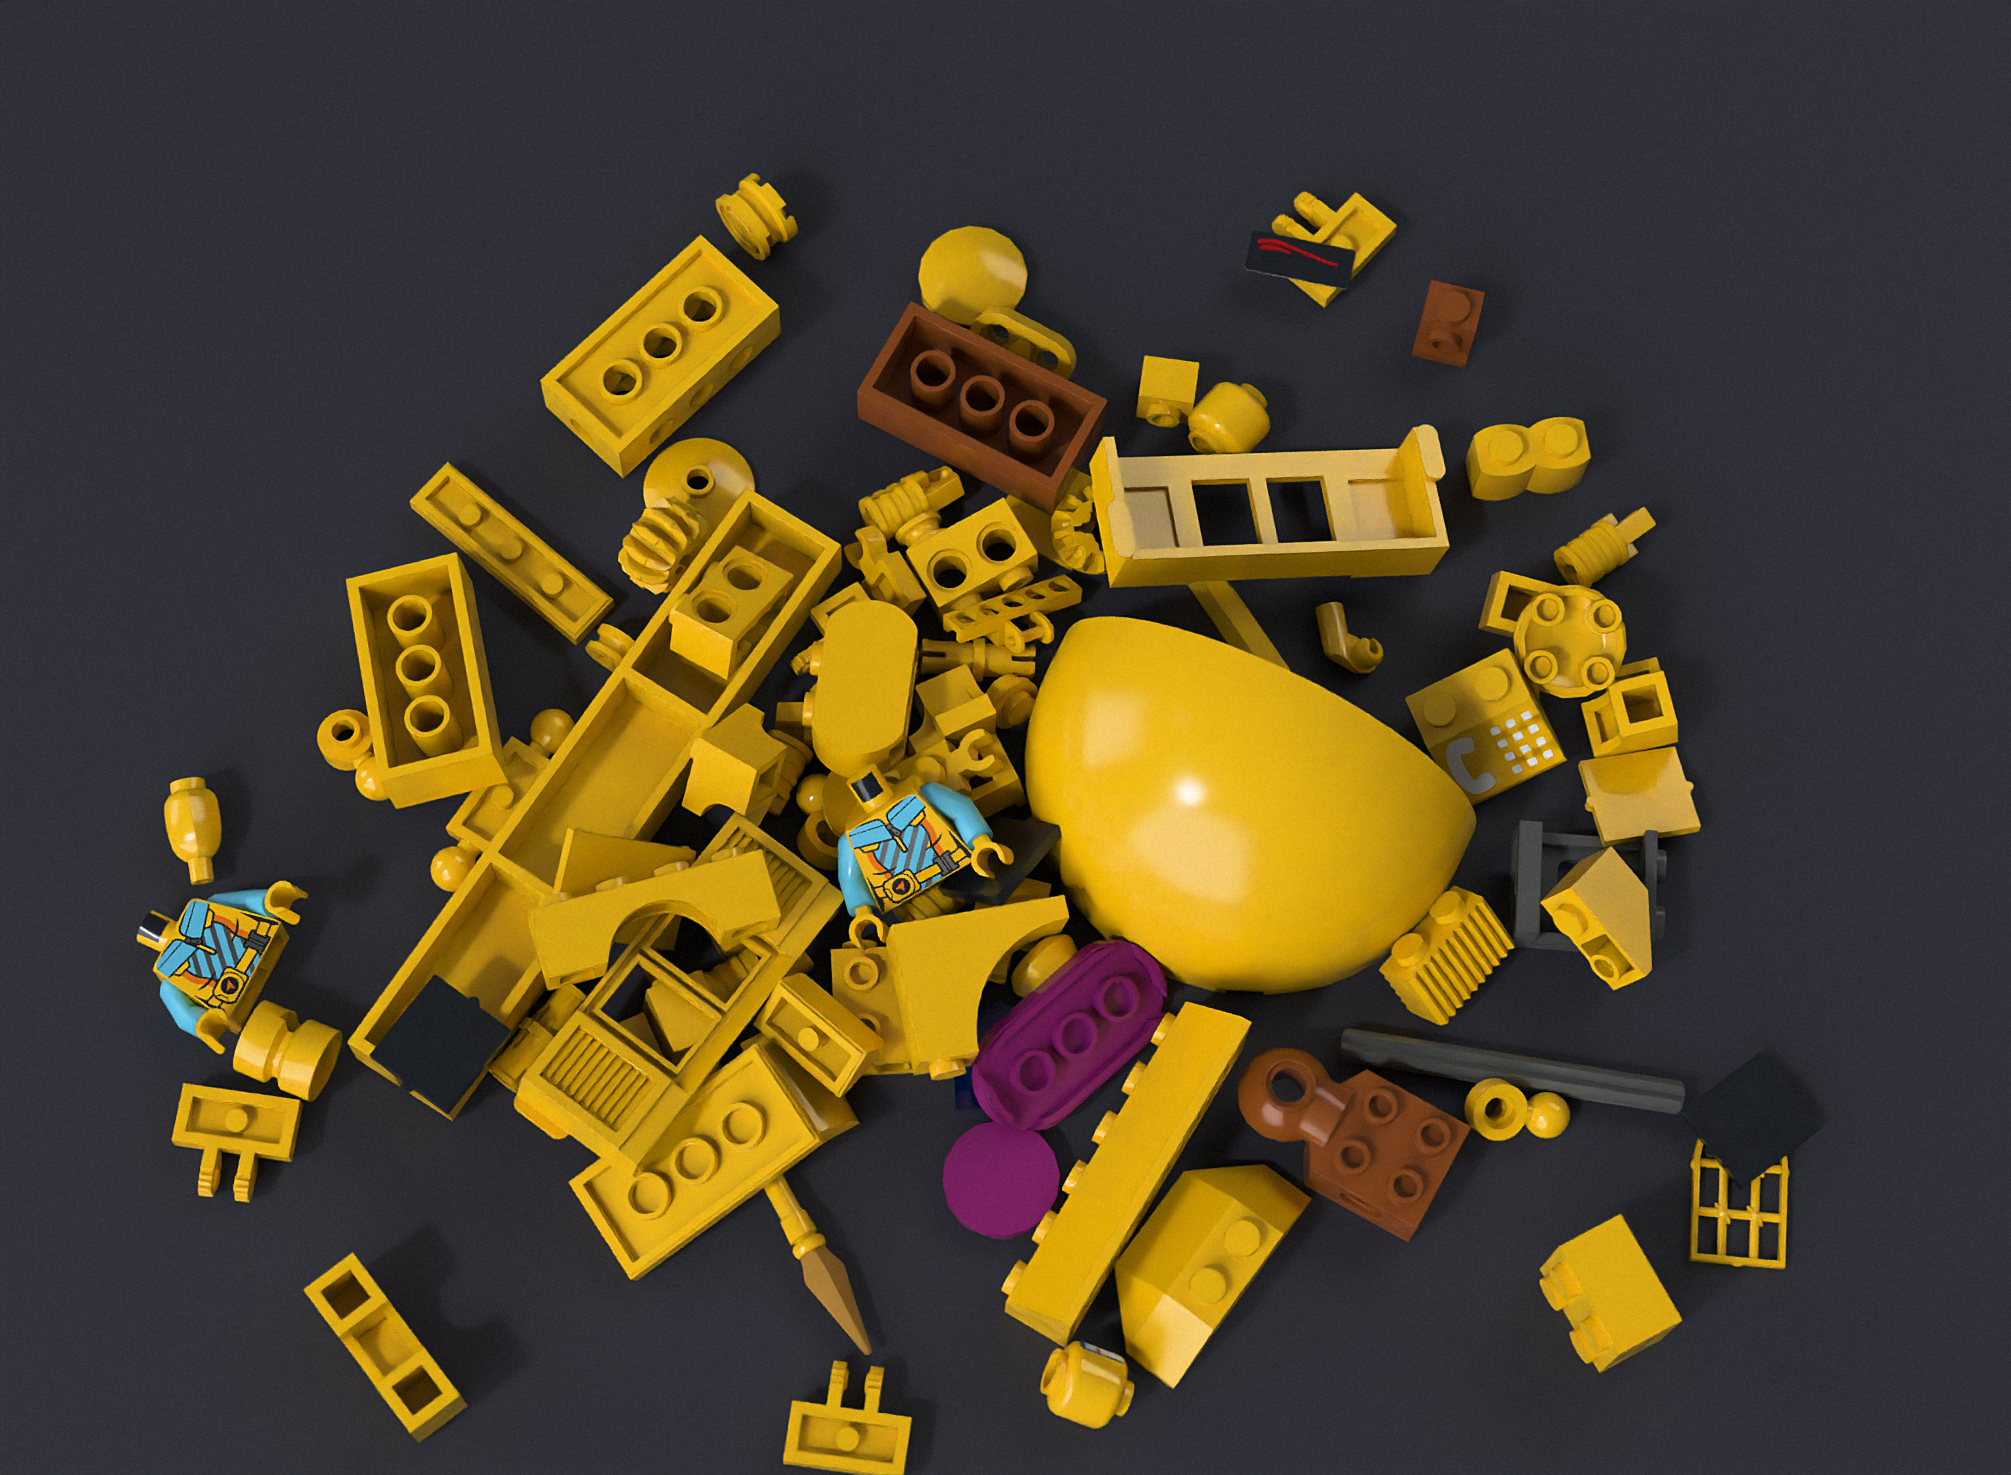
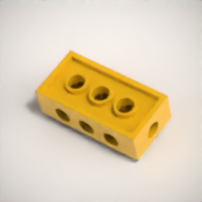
(655, 323)

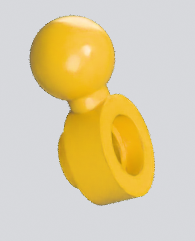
(352, 753)
(815, 838)
(1543, 1114)

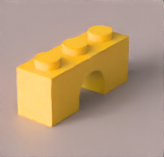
(385, 1348)

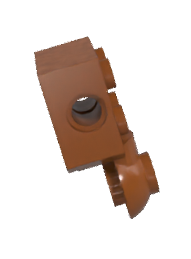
(1364, 1138)

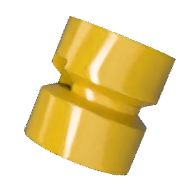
(290, 1051)

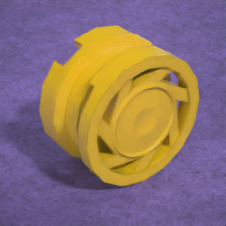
(756, 217)

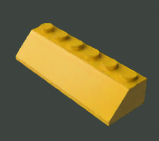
(1126, 1170)

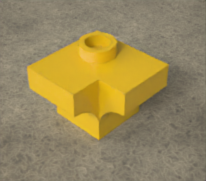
(950, 709)
(1632, 713)
(734, 764)

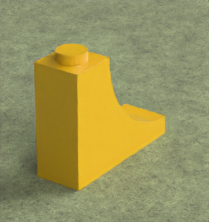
(942, 971)

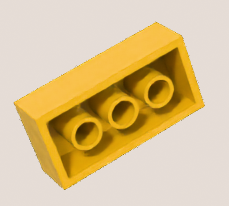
(426, 681)

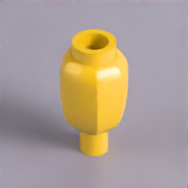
(194, 826)

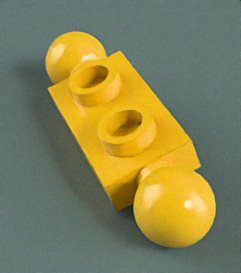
(490, 807)

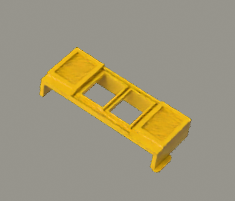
(1376, 502)
(617, 1089)

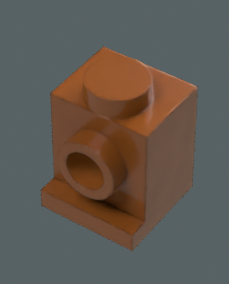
(1448, 323)

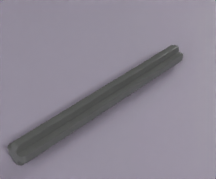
(1520, 1071)

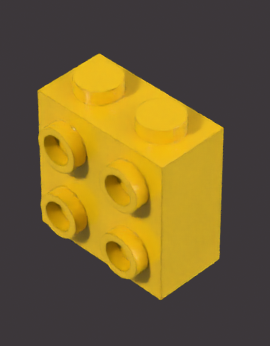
(867, 989)

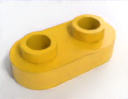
(1026, 338)

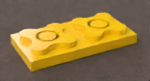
(713, 1157)

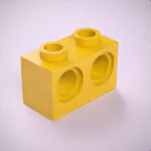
(963, 549)
(729, 611)

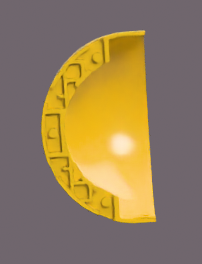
(1233, 810)

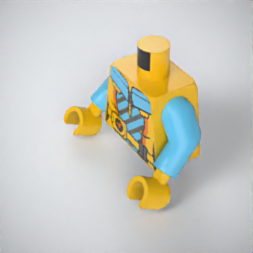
(905, 843)
(219, 956)

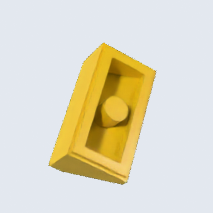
(819, 1033)

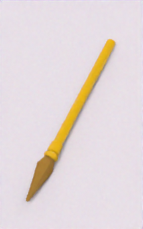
(821, 1269)

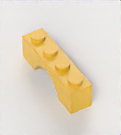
(726, 897)

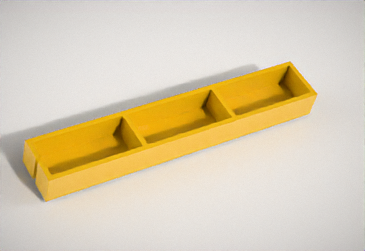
(609, 776)

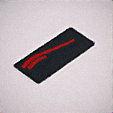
(1300, 260)

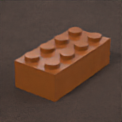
(981, 408)

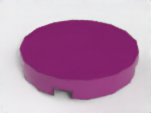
(1000, 1180)

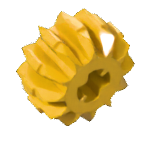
(663, 544)

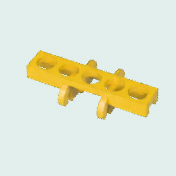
(1030, 602)

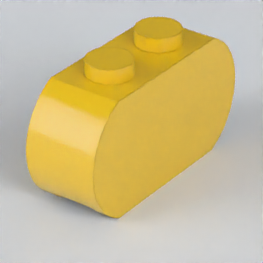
(863, 687)

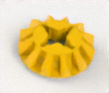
(1077, 547)

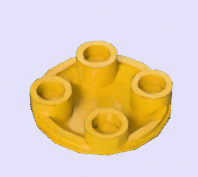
(971, 272)
(1570, 641)

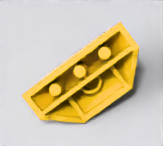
(1199, 1261)

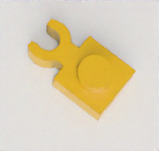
(886, 573)
(953, 766)

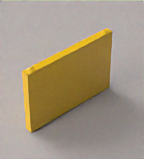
(597, 857)

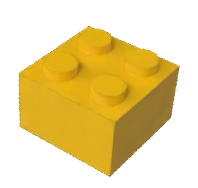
(1608, 1294)

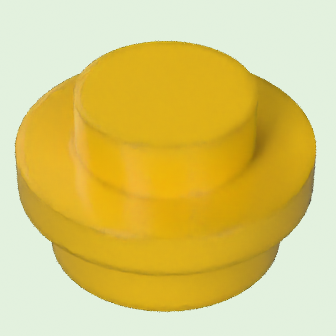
(1012, 699)

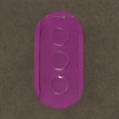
(1069, 1035)

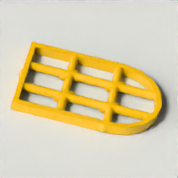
(1724, 1215)

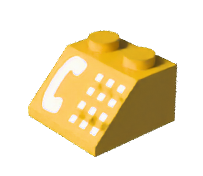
(1486, 727)

